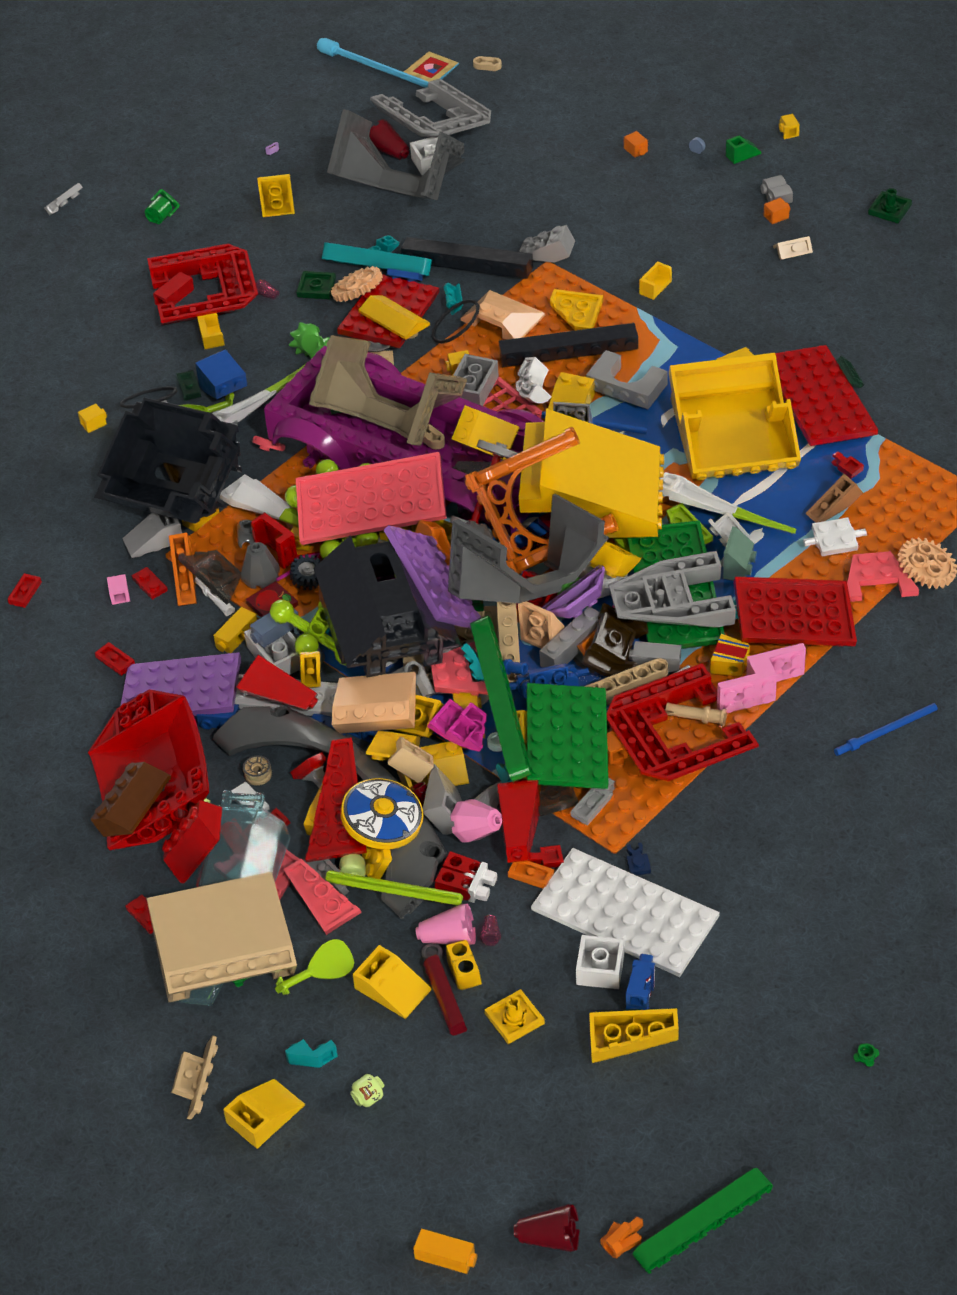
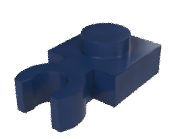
(638, 862)

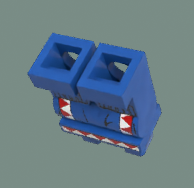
(640, 983)

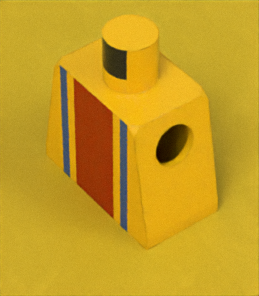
(729, 656)

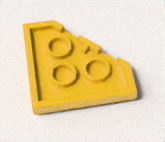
(577, 308)

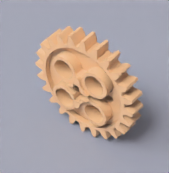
(356, 284)
(927, 563)

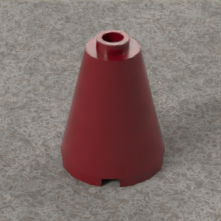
(388, 140)
(550, 1229)

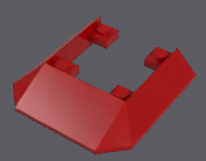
(221, 261)
(637, 710)

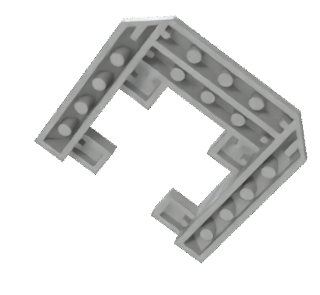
(462, 110)

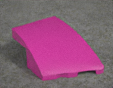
(460, 725)

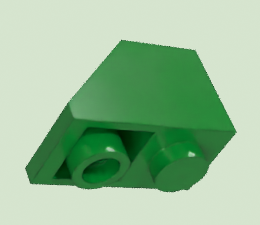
(740, 149)

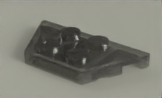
(214, 572)

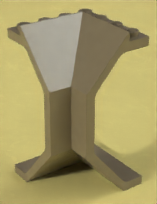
(348, 389)

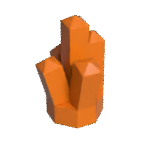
(622, 1237)

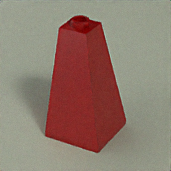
(275, 685)
(520, 816)

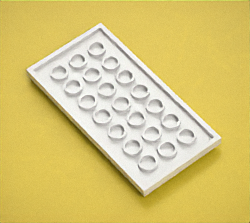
(620, 905)

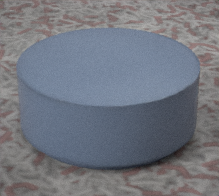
(697, 145)

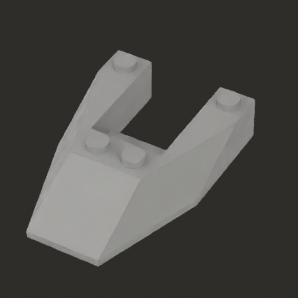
(663, 593)

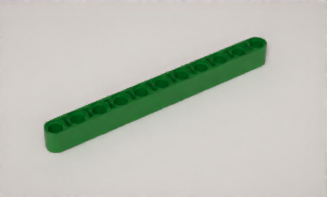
(501, 699)

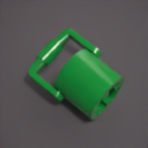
(161, 207)

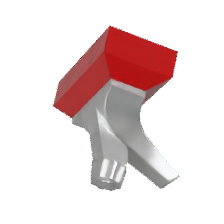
(311, 769)

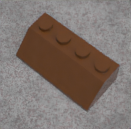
(129, 799)

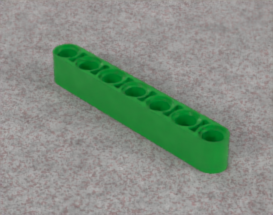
(701, 1219)

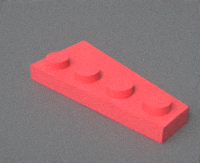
(323, 900)

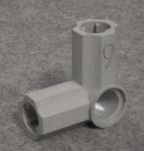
(423, 684)

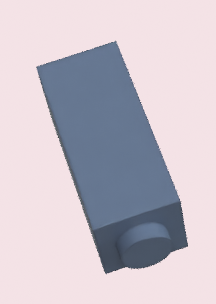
(266, 630)

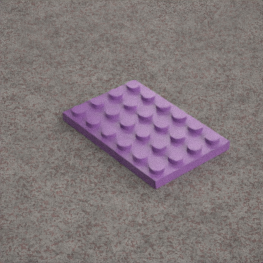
(431, 576)
(205, 681)

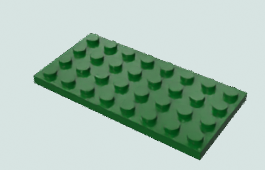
(673, 542)

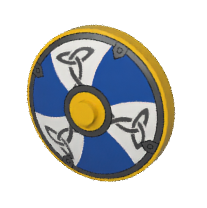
(381, 813)

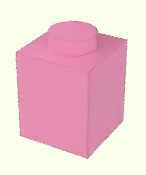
(118, 589)

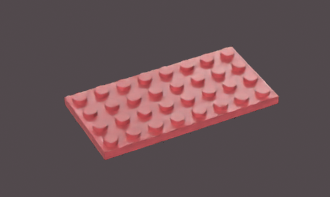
(370, 498)

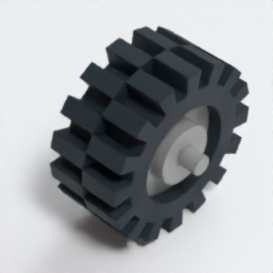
(303, 572)

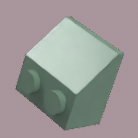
(738, 555)

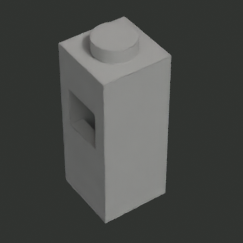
(647, 651)

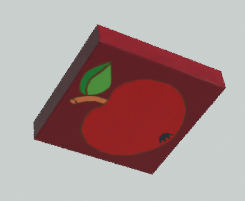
(263, 599)

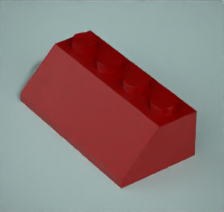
(193, 839)

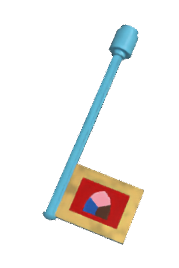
(421, 72)

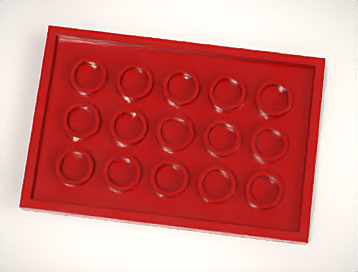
(410, 295)
(794, 611)

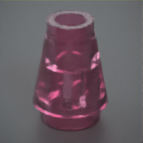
(266, 289)
(490, 931)

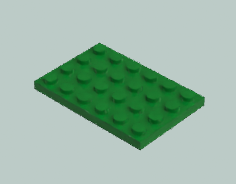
(567, 735)

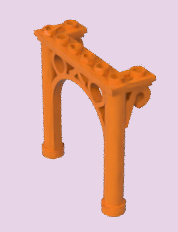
(515, 464)

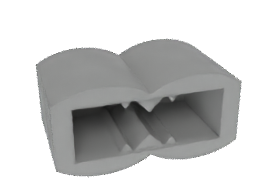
(775, 188)

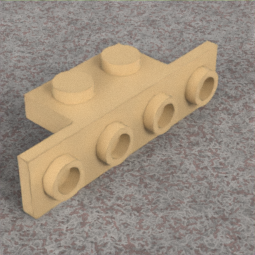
(192, 1075)

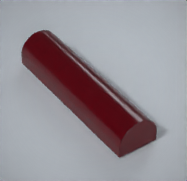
(444, 995)

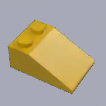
(276, 195)
(572, 389)
(479, 425)

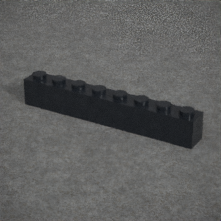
(470, 257)
(569, 344)

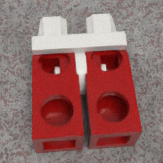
(465, 877)

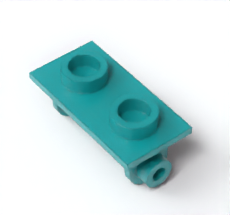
(453, 296)

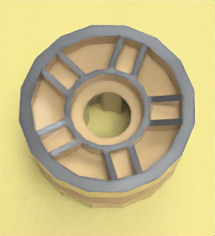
(251, 769)

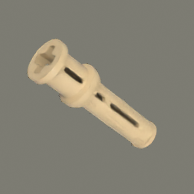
(705, 714)

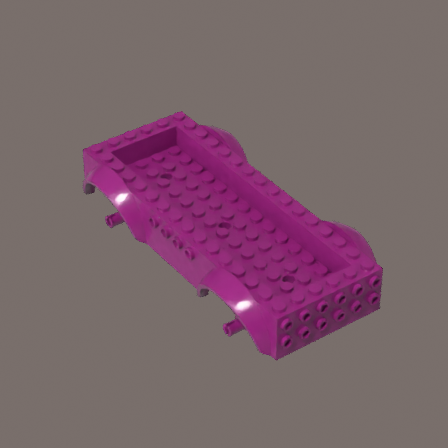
(356, 441)

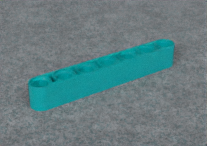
(376, 258)

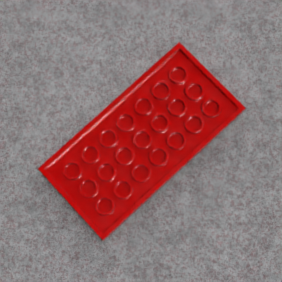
(822, 397)

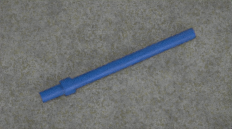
(613, 425)
(854, 744)

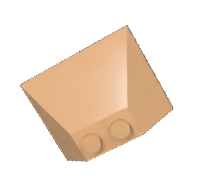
(510, 315)

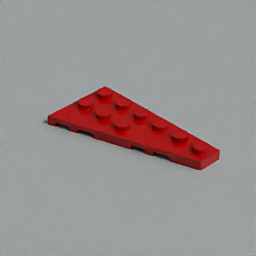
(329, 835)

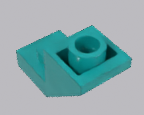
(303, 1055)

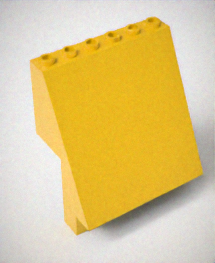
(733, 416)
(598, 475)

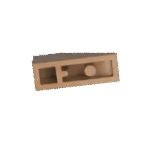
(836, 499)

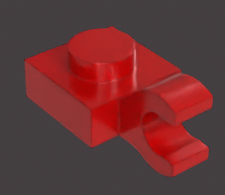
(848, 466)
(548, 856)

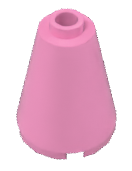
(448, 927)

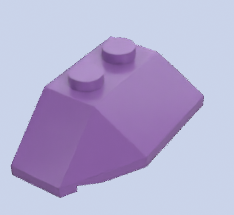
(578, 595)

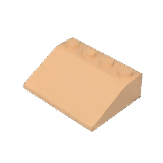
(374, 703)

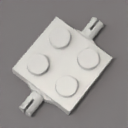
(834, 536)

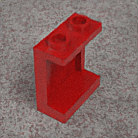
(277, 537)

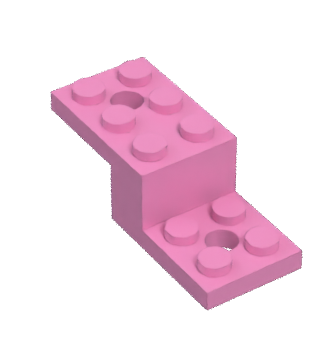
(762, 675)

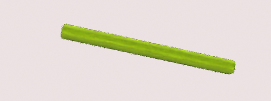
(394, 887)

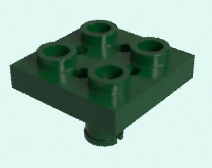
(890, 206)

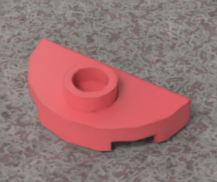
(266, 444)

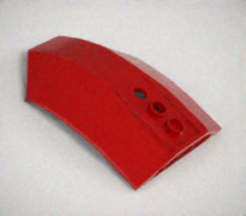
(163, 733)

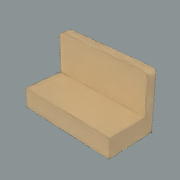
(794, 248)
(411, 760)

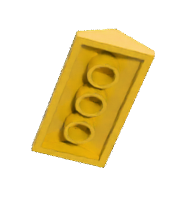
(392, 316)

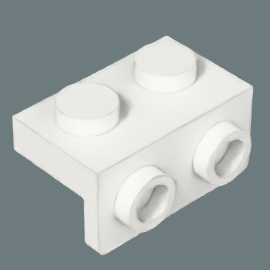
(723, 527)

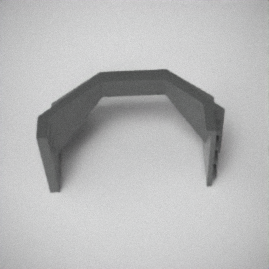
(360, 161)
(480, 566)

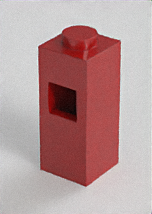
(174, 289)

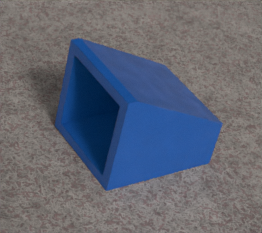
(220, 375)

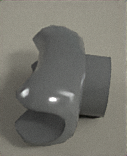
(244, 532)

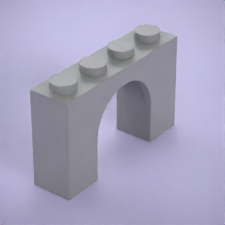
(639, 393)

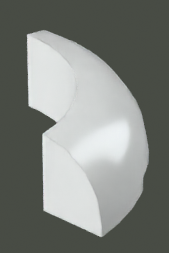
(531, 381)

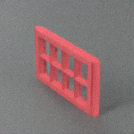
(506, 388)

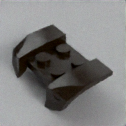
(613, 643)

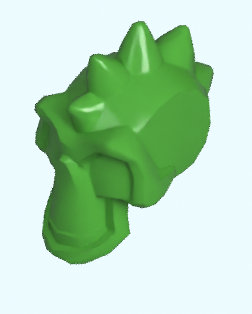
(307, 339)

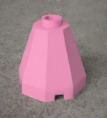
(474, 820)

